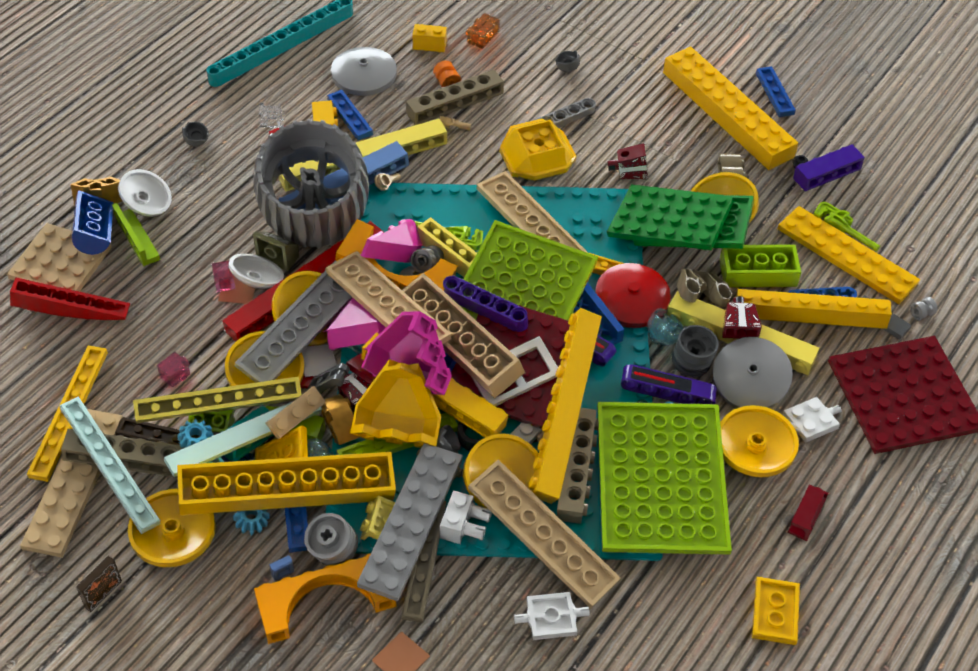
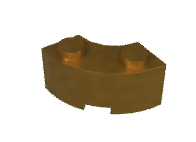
(102, 188)
(338, 418)

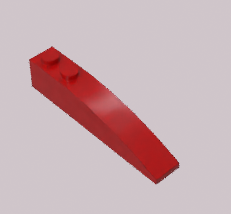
(65, 302)

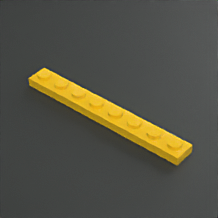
(80, 385)

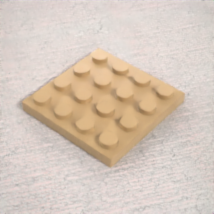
(56, 261)

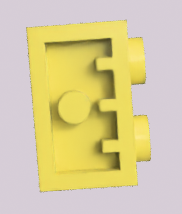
(378, 513)

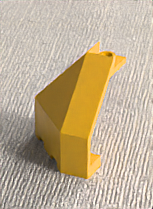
(398, 408)

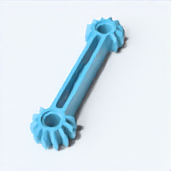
(240, 517)

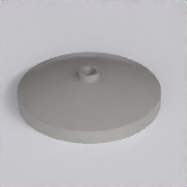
(363, 71)
(743, 387)

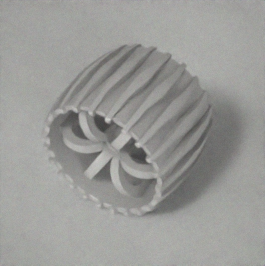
(303, 143)

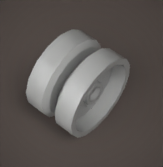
(331, 539)

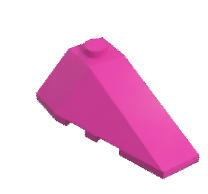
(395, 244)

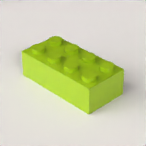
(761, 266)

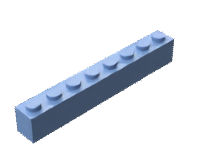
(385, 160)

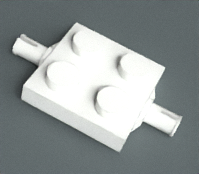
(812, 419)
(551, 615)

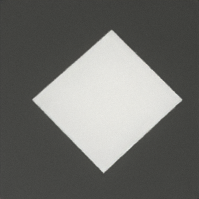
(317, 360)

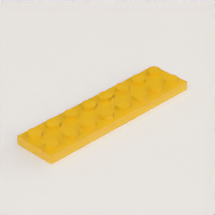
(849, 254)

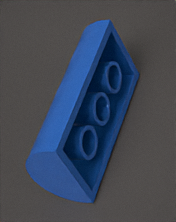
(92, 223)

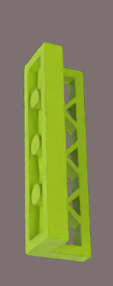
(136, 235)

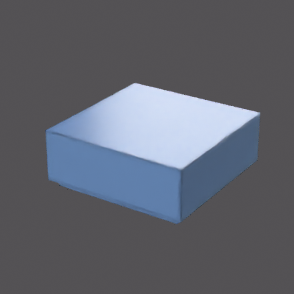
(281, 568)

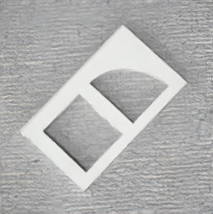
(523, 387)

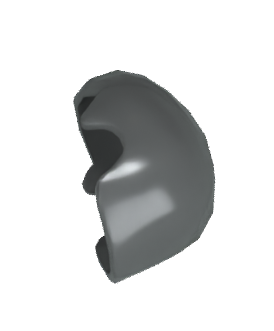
(568, 61)
(195, 133)
(448, 439)

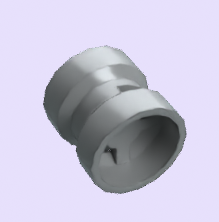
(924, 308)

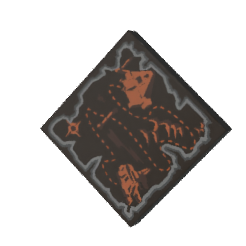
(99, 584)

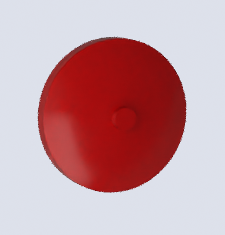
(633, 293)

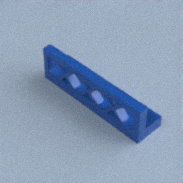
(608, 321)

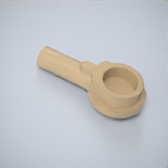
(447, 121)
(383, 180)

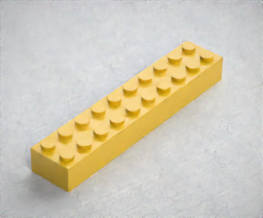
(730, 108)
(284, 483)

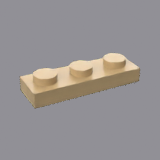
(295, 412)

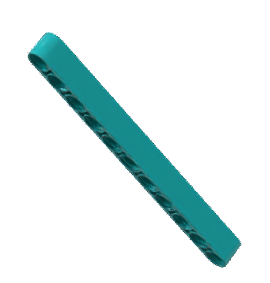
(278, 42)

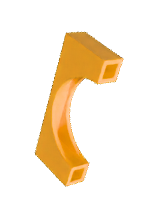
(356, 241)
(279, 598)

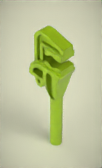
(842, 221)
(463, 233)

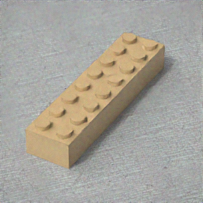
(470, 342)

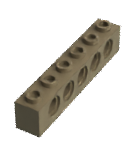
(454, 97)
(74, 451)
(569, 509)

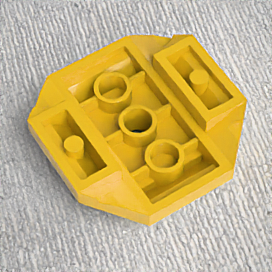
(537, 150)

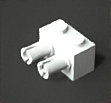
(457, 515)

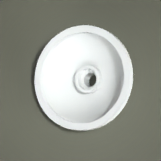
(144, 192)
(255, 271)

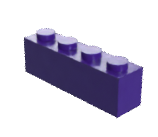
(828, 167)

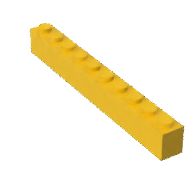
(565, 406)

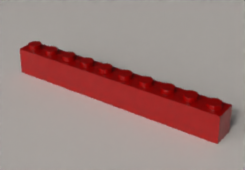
(258, 312)

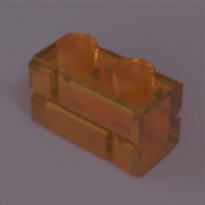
(483, 30)

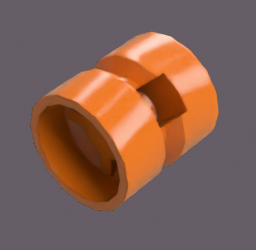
(446, 73)

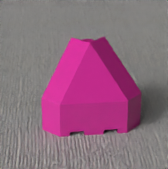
(352, 326)
(411, 341)

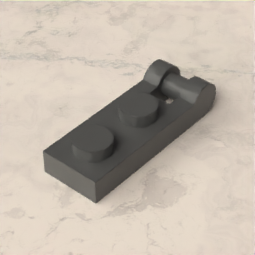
(330, 378)

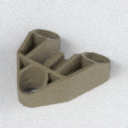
(695, 282)

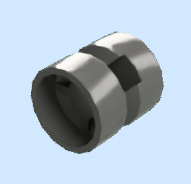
(426, 258)

